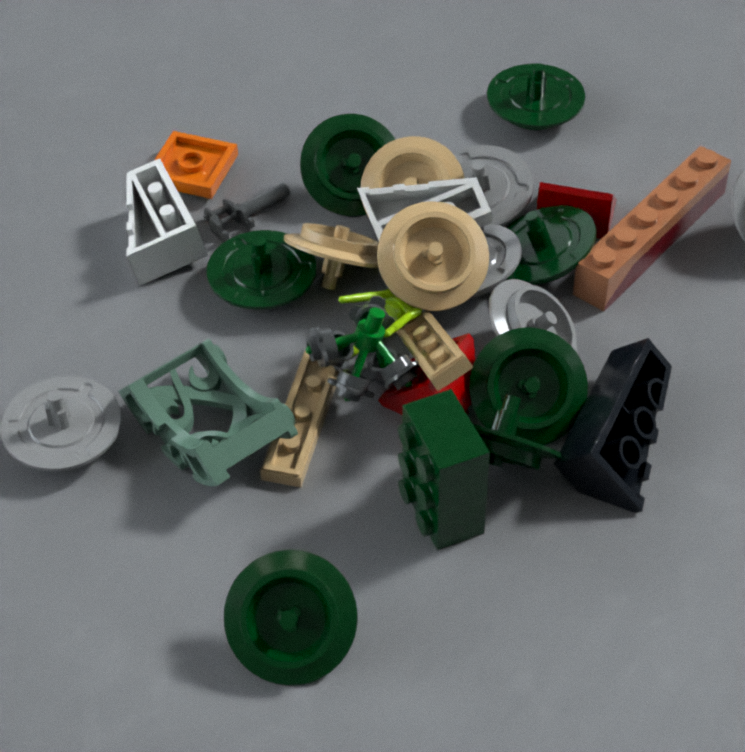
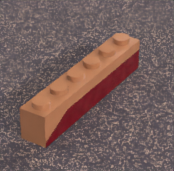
(651, 228)

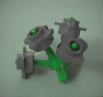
(382, 362)

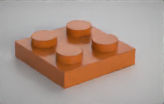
(197, 162)

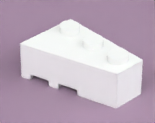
(388, 201)
(158, 225)

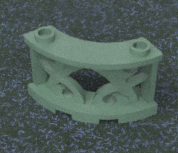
(208, 453)

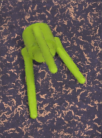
(394, 306)

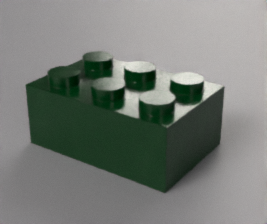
(443, 469)

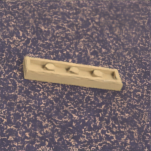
(434, 350)
(309, 402)

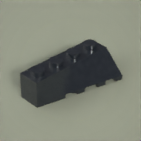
(616, 426)

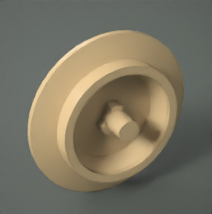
(410, 162)
(337, 247)
(433, 256)

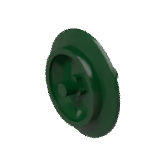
(536, 96)
(336, 159)
(552, 242)
(260, 270)
(537, 370)
(506, 446)
(290, 617)

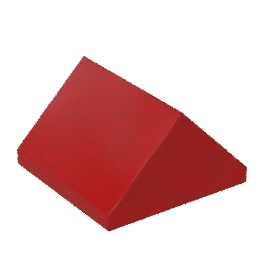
(596, 204)

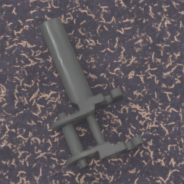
(240, 212)

